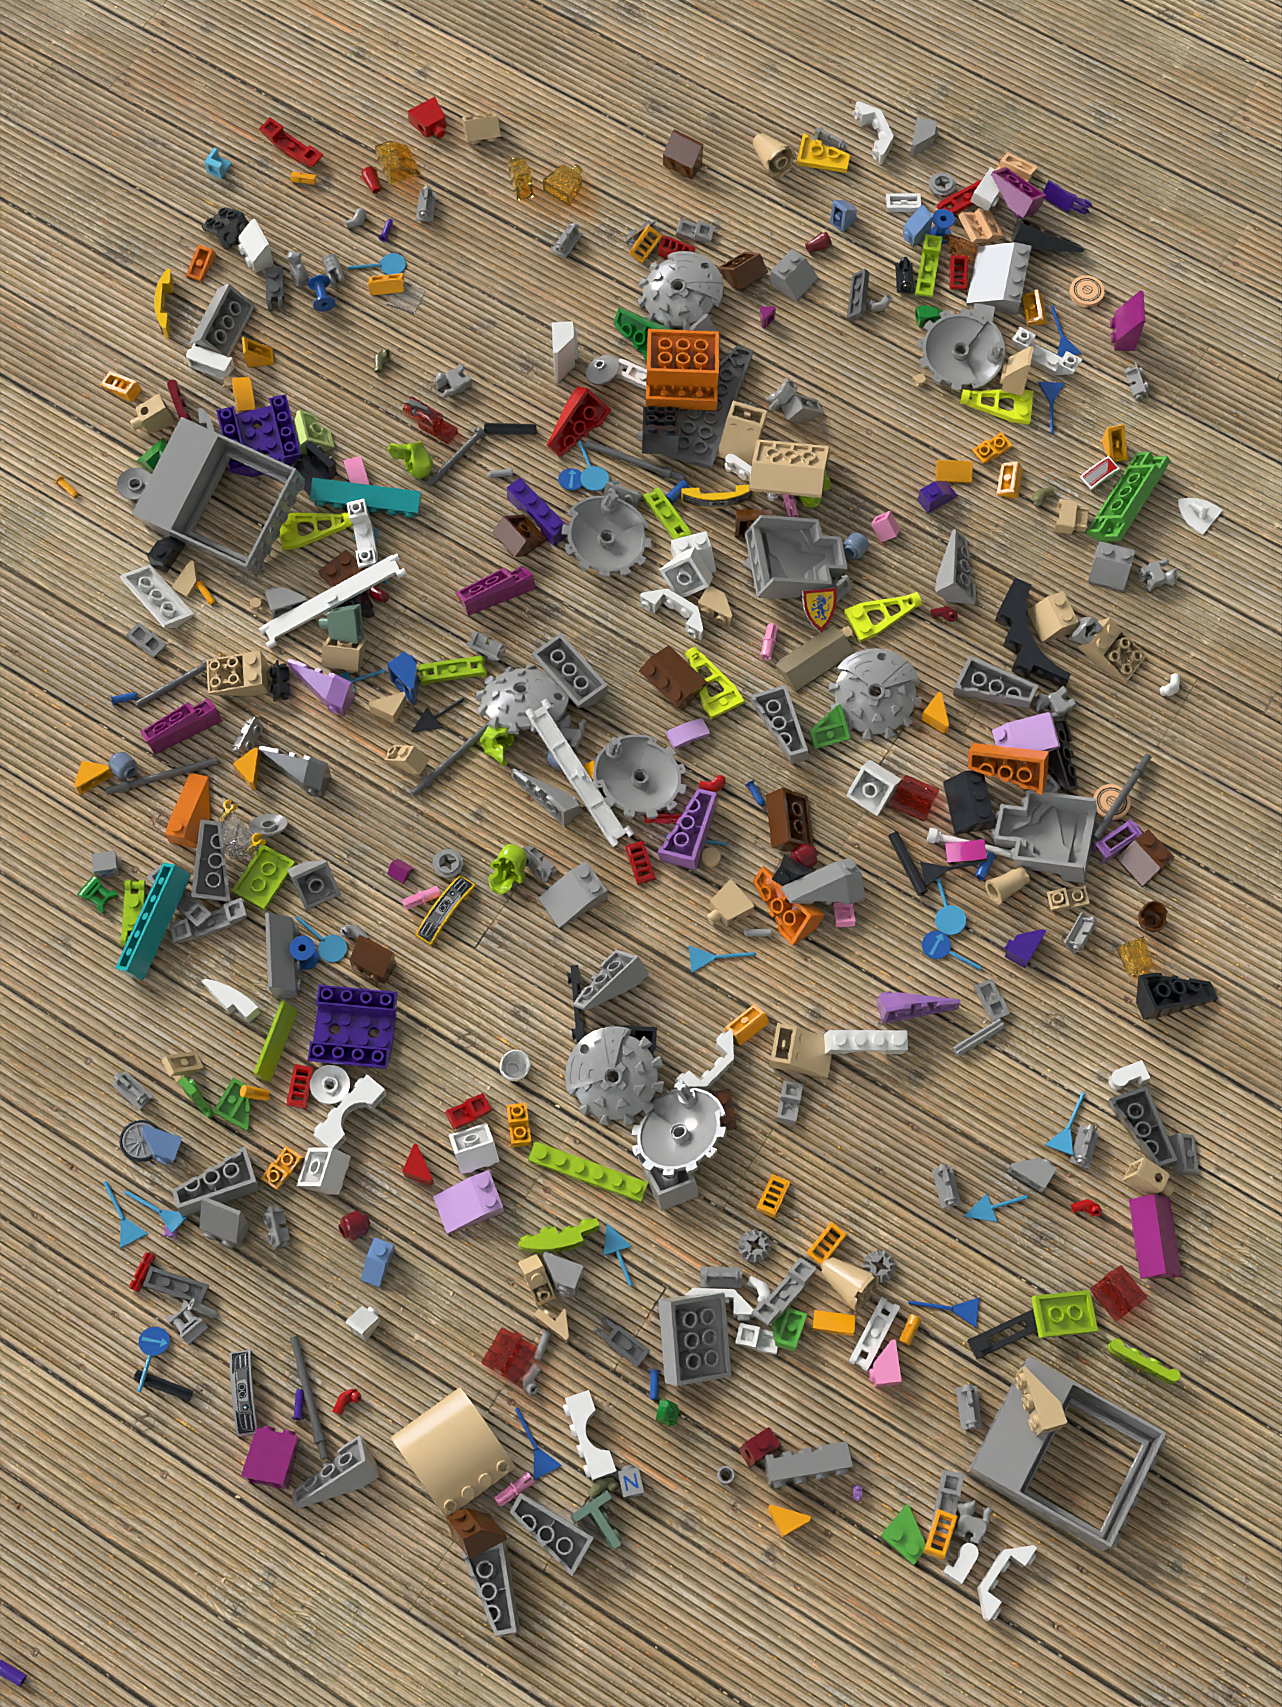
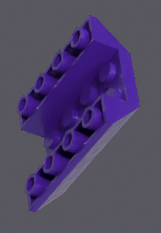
(274, 438)
(356, 1014)

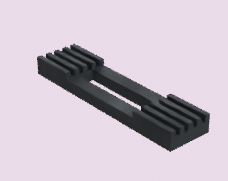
(573, 977)
(982, 1345)

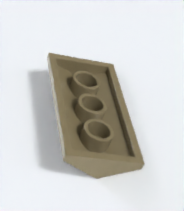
(814, 658)

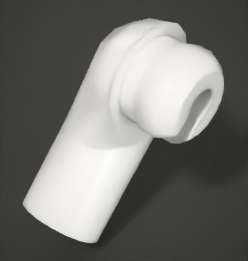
(1171, 688)
(761, 1287)

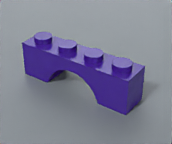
(547, 520)

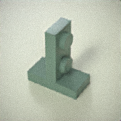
(600, 1520)

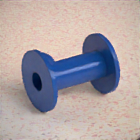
(942, 220)
(323, 301)
(303, 949)

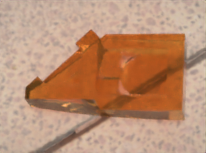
(961, 246)

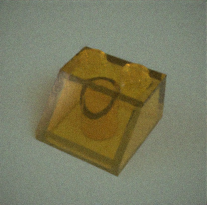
(396, 161)

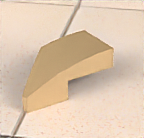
(187, 579)

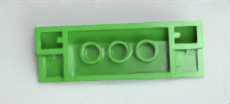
(1128, 497)

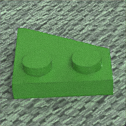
(830, 729)
(193, 1092)
(233, 1106)
(788, 1329)
(905, 1536)

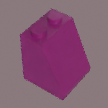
(271, 1458)

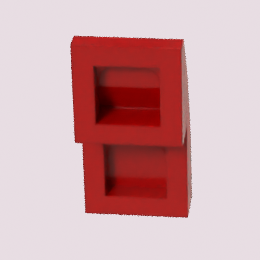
(468, 1111)

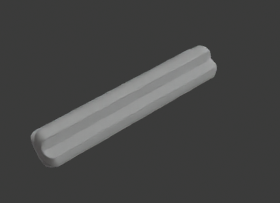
(978, 1037)

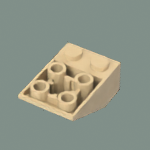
(741, 431)
(1113, 650)
(238, 675)
(799, 1051)
(1043, 1407)

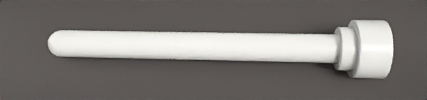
(936, 836)

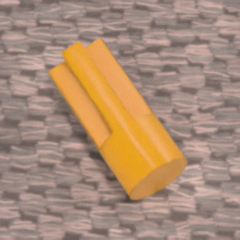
(303, 178)
(254, 1093)
(910, 1329)

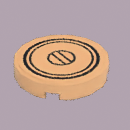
(1086, 291)
(1105, 798)

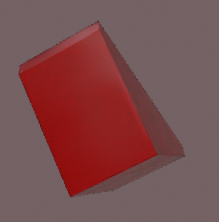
(416, 1167)

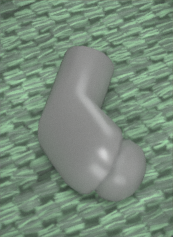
(358, 219)

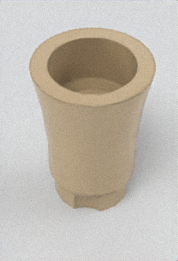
(1007, 884)

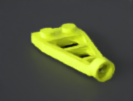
(1021, 409)
(289, 531)
(861, 623)
(722, 702)

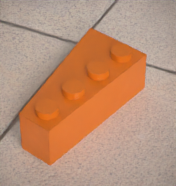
(1011, 765)

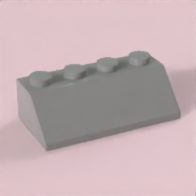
(223, 321)
(571, 672)
(281, 966)

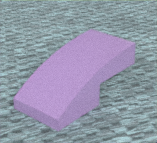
(687, 732)

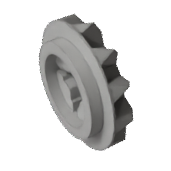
(945, 179)
(452, 856)
(745, 1248)
(888, 1262)

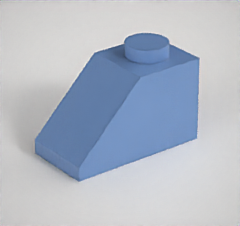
(842, 214)
(918, 226)
(161, 1144)
(377, 1262)

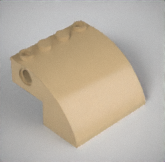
(453, 1452)

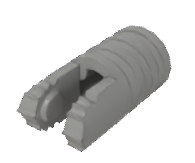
(333, 268)

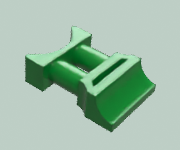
(89, 892)

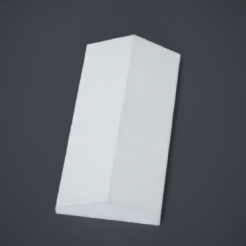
(157, 596)

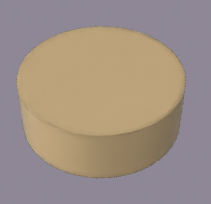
(711, 857)

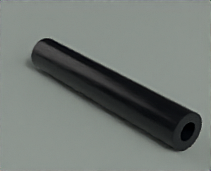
(907, 863)

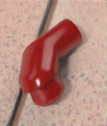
(713, 786)
(1087, 1206)
(348, 1396)

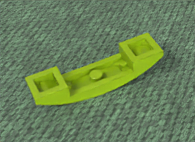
(928, 265)

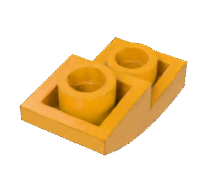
(243, 394)
(993, 448)
(519, 1125)
(282, 1168)

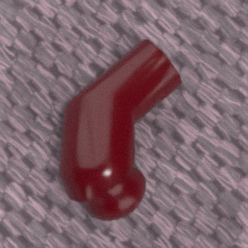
(378, 594)
(945, 612)

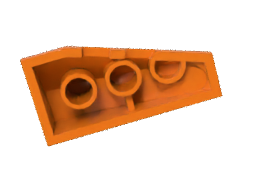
(188, 811)
(793, 919)

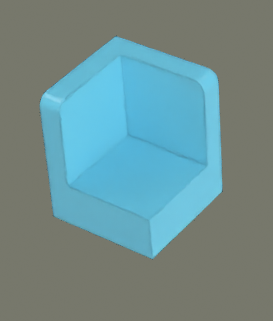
(216, 165)

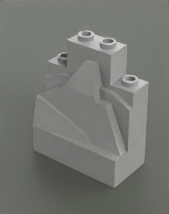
(792, 556)
(1049, 833)

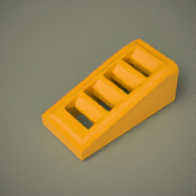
(658, 236)
(129, 393)
(766, 1209)
(839, 1231)
(934, 1552)

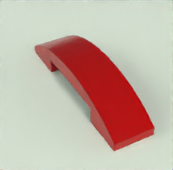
(288, 144)

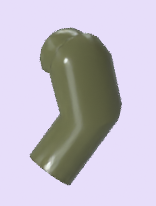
(380, 359)
(1040, 494)
(602, 1484)

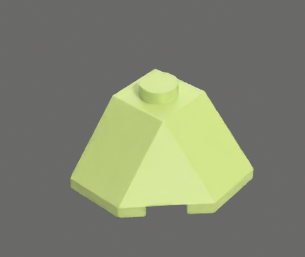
(308, 430)

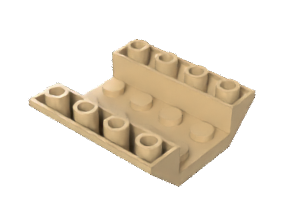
(789, 468)

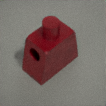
(760, 1446)

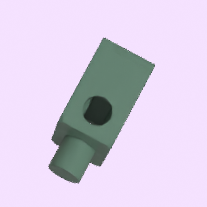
(344, 624)

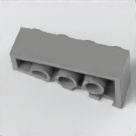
(556, 1534)

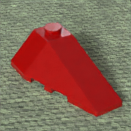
(578, 418)

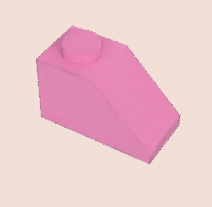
(886, 1368)

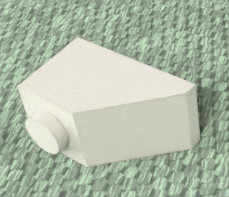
(986, 192)
(363, 1322)

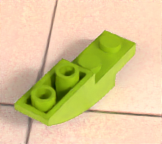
(551, 1242)

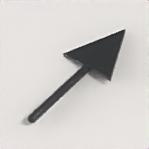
(428, 720)

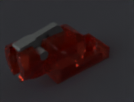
(430, 420)

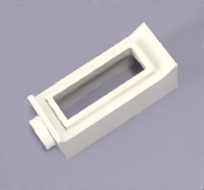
(209, 362)

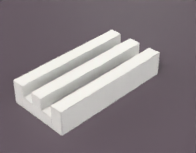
(903, 202)

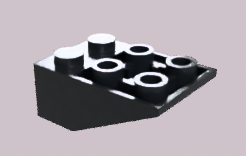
(660, 430)

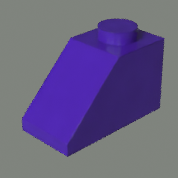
(935, 495)
(1023, 947)

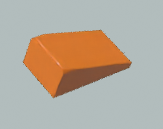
(201, 263)

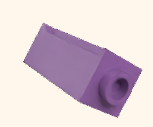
(1133, 829)

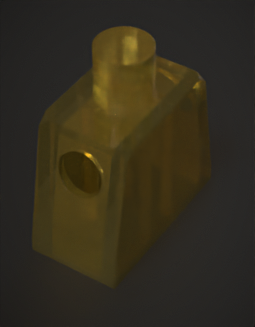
(520, 171)
(564, 183)
(1135, 957)

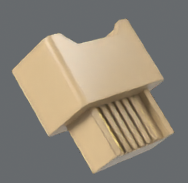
(1071, 517)

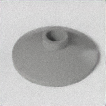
(602, 369)
(131, 478)
(268, 824)

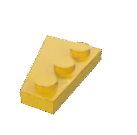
(820, 156)

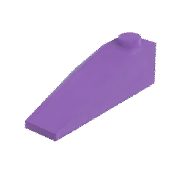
(330, 689)
(904, 1006)

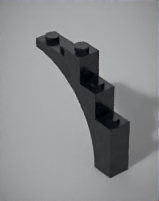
(1019, 639)

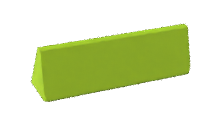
(275, 1042)

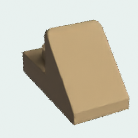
(182, 1065)
(558, 1327)

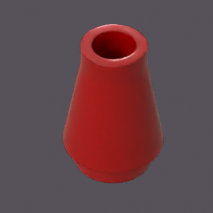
(371, 178)

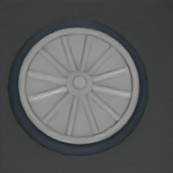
(133, 1143)

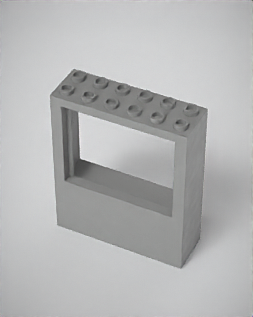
(187, 480)
(1014, 1452)

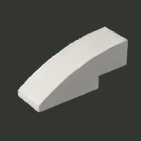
(232, 999)

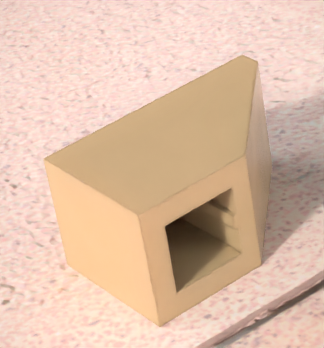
(715, 605)
(407, 758)
(536, 1280)

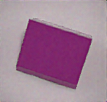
(766, 315)
(399, 870)

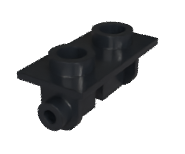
(904, 276)
(279, 674)

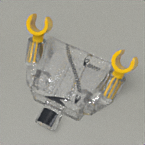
(237, 838)

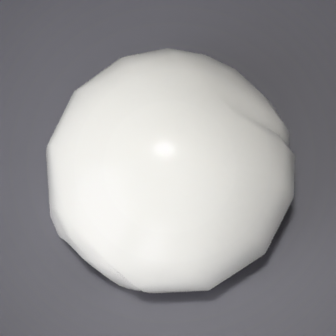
(514, 1065)

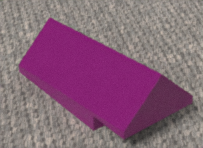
(495, 589)
(180, 725)
(1154, 1237)

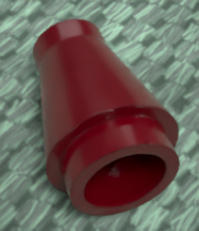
(819, 242)

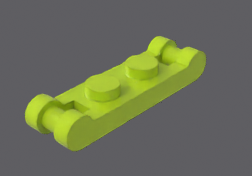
(666, 514)
(452, 670)
(132, 907)
(1147, 1365)

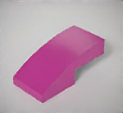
(965, 850)

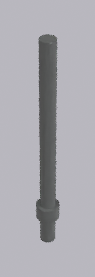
(666, 471)
(1138, 771)
(428, 780)
(126, 785)
(319, 1437)

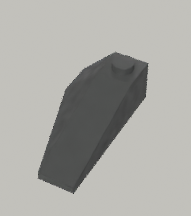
(307, 773)

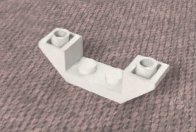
(866, 115)
(1043, 358)
(364, 534)
(653, 599)
(725, 1047)
(741, 1308)
(988, 1602)

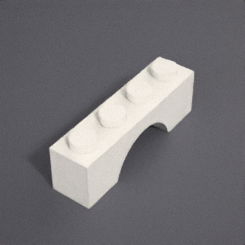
(866, 1040)
(364, 1095)
(598, 1461)

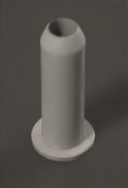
(500, 473)
(758, 932)
(202, 1309)
(542, 1345)

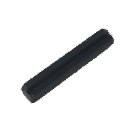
(510, 428)
(164, 1386)

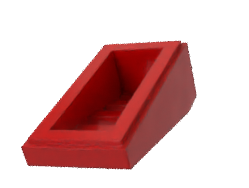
(672, 243)
(958, 259)
(639, 846)
(293, 1084)

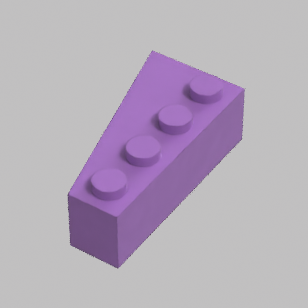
(688, 837)

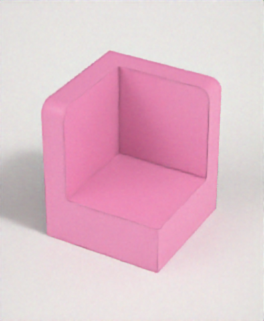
(885, 526)

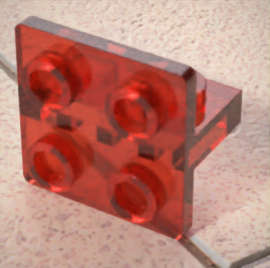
(914, 798)
(1118, 1293)
(509, 1355)

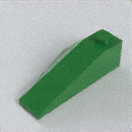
(635, 328)

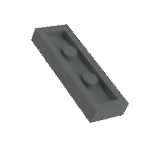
(858, 295)
(175, 1285)

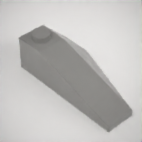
(954, 578)
(553, 800)
(832, 883)
(617, 975)
(345, 1473)

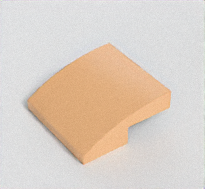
(1018, 166)
(981, 226)

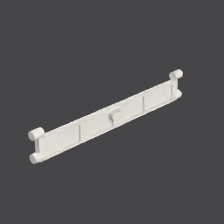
(331, 598)
(576, 774)

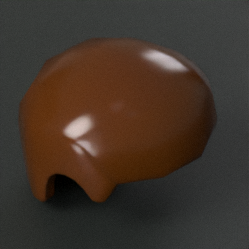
(1152, 916)

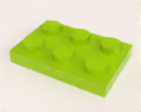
(263, 877)
(1064, 1314)

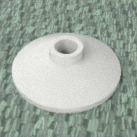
(329, 1075)

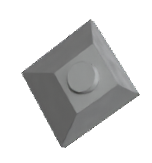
(314, 882)

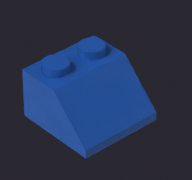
(404, 675)

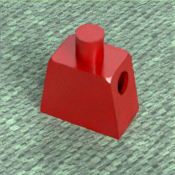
(428, 118)

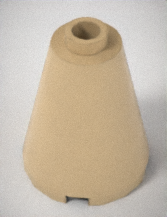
(774, 155)
(849, 1281)

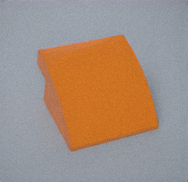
(682, 369)

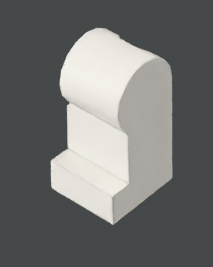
(1129, 1074)
(966, 1558)

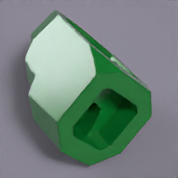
(925, 313)
(667, 1412)

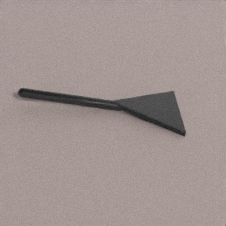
(932, 871)

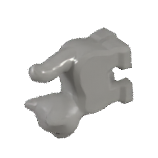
(297, 268)
(456, 380)
(782, 394)
(1156, 575)
(1085, 629)
(1056, 702)
(572, 735)
(967, 1523)

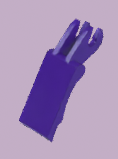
(1065, 199)

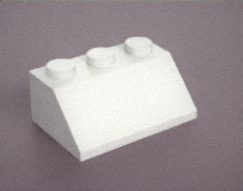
(564, 348)

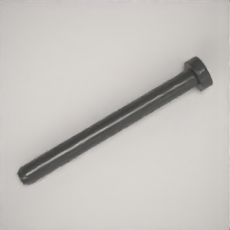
(479, 433)
(173, 684)

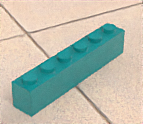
(376, 497)
(153, 921)

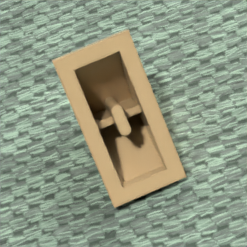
(389, 707)

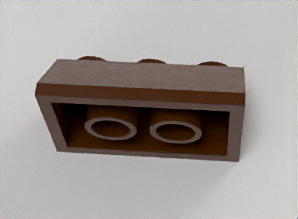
(673, 677)
(788, 819)

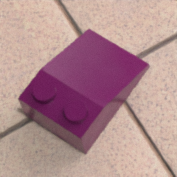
(1018, 193)
(1128, 323)

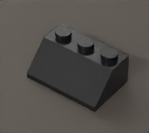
(969, 802)

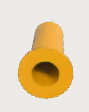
(66, 486)
(207, 595)

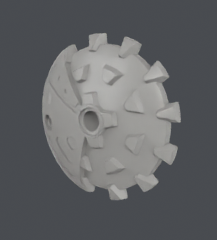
(700, 290)
(975, 337)
(611, 520)
(880, 671)
(515, 692)
(638, 758)
(610, 1051)
(679, 1130)

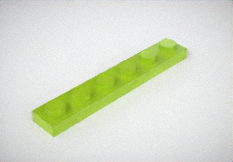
(588, 1172)

